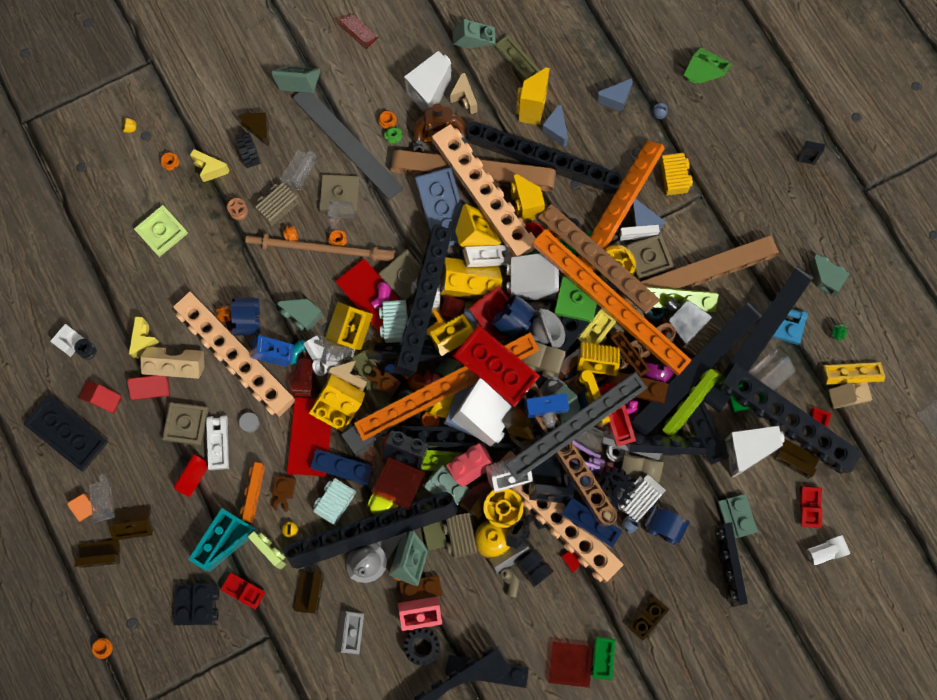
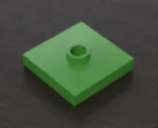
(574, 302)

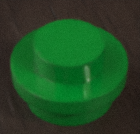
(839, 332)

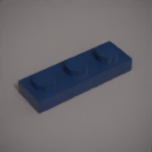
(341, 467)
(583, 518)

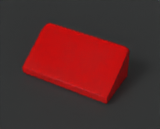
(148, 387)
(191, 476)

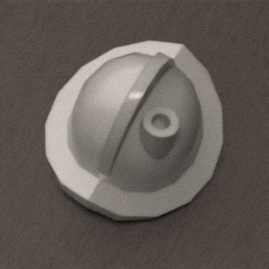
(548, 329)
(366, 563)

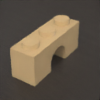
(187, 365)

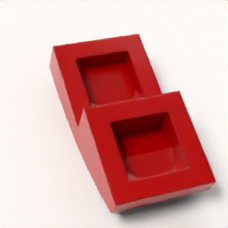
(810, 507)
(242, 591)

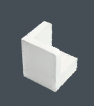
(66, 339)

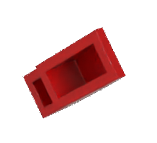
(619, 423)

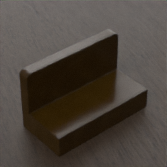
(797, 459)
(474, 500)
(131, 523)
(98, 554)
(309, 592)

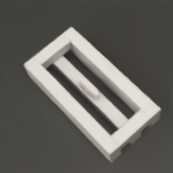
(638, 232)

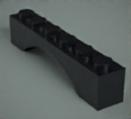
(488, 667)

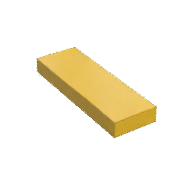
(853, 373)

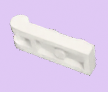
(487, 256)
(217, 443)

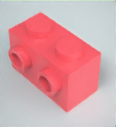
(470, 465)
(419, 613)

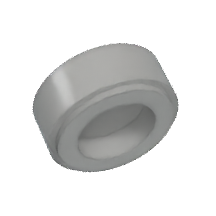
(249, 422)

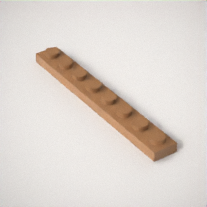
(599, 259)

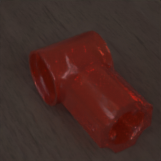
(303, 384)

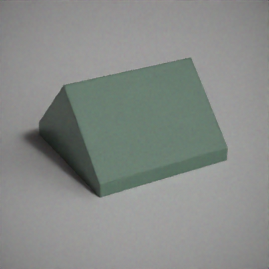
(296, 78)
(409, 559)

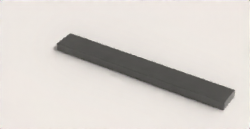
(348, 144)
(575, 426)

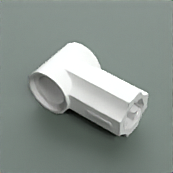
(315, 352)
(832, 549)

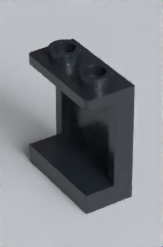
(550, 482)

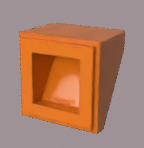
(81, 507)

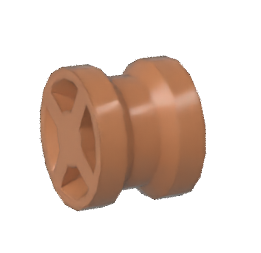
(234, 206)

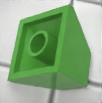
(706, 67)

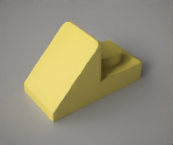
(211, 167)
(597, 331)
(139, 341)

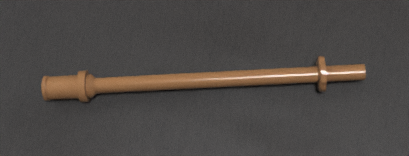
(375, 253)

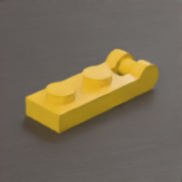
(587, 379)

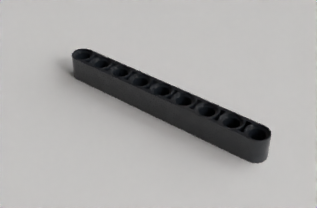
(537, 150)
(764, 331)
(703, 361)
(370, 530)

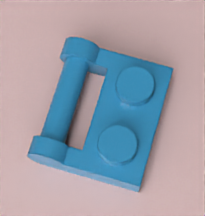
(791, 331)

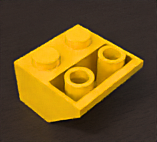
(527, 198)
(349, 326)
(337, 403)

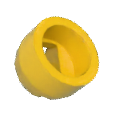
(128, 125)
(294, 530)

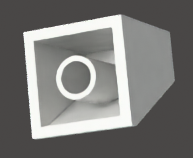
(429, 81)
(533, 278)
(483, 413)
(751, 446)

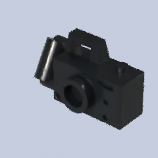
(519, 532)

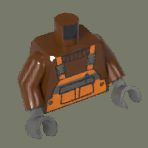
(434, 121)

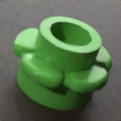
(393, 139)

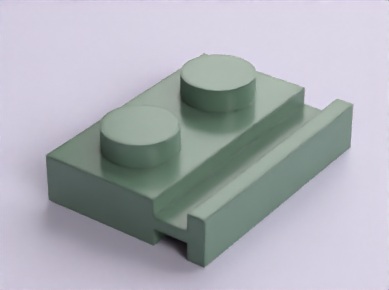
(443, 481)
(739, 513)

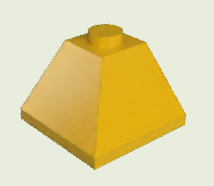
(475, 229)

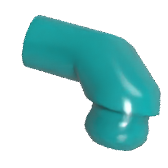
(297, 349)

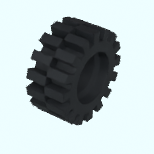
(247, 150)
(410, 641)

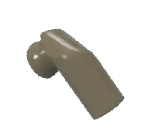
(512, 580)

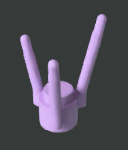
(594, 464)

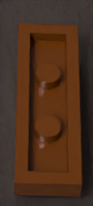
(655, 390)

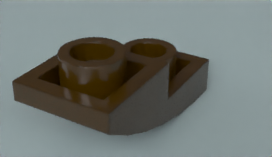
(648, 618)

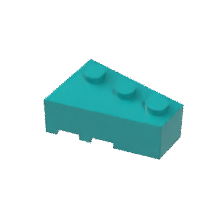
(220, 540)

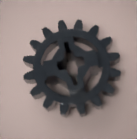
(621, 487)

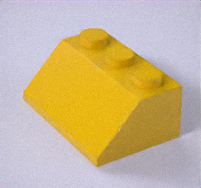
(532, 97)
(466, 281)

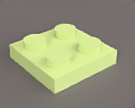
(161, 231)
(263, 545)

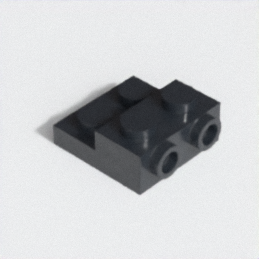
(405, 449)
(196, 604)

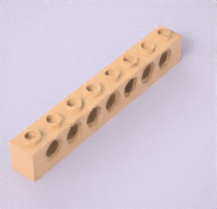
(450, 136)
(190, 304)
(611, 563)

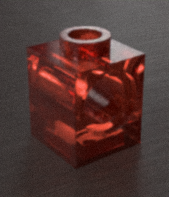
(452, 308)

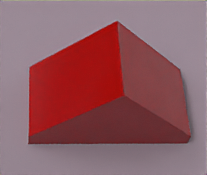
(100, 397)

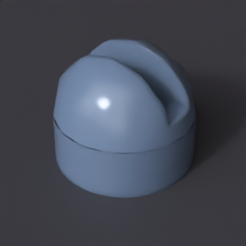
(660, 113)
(629, 524)

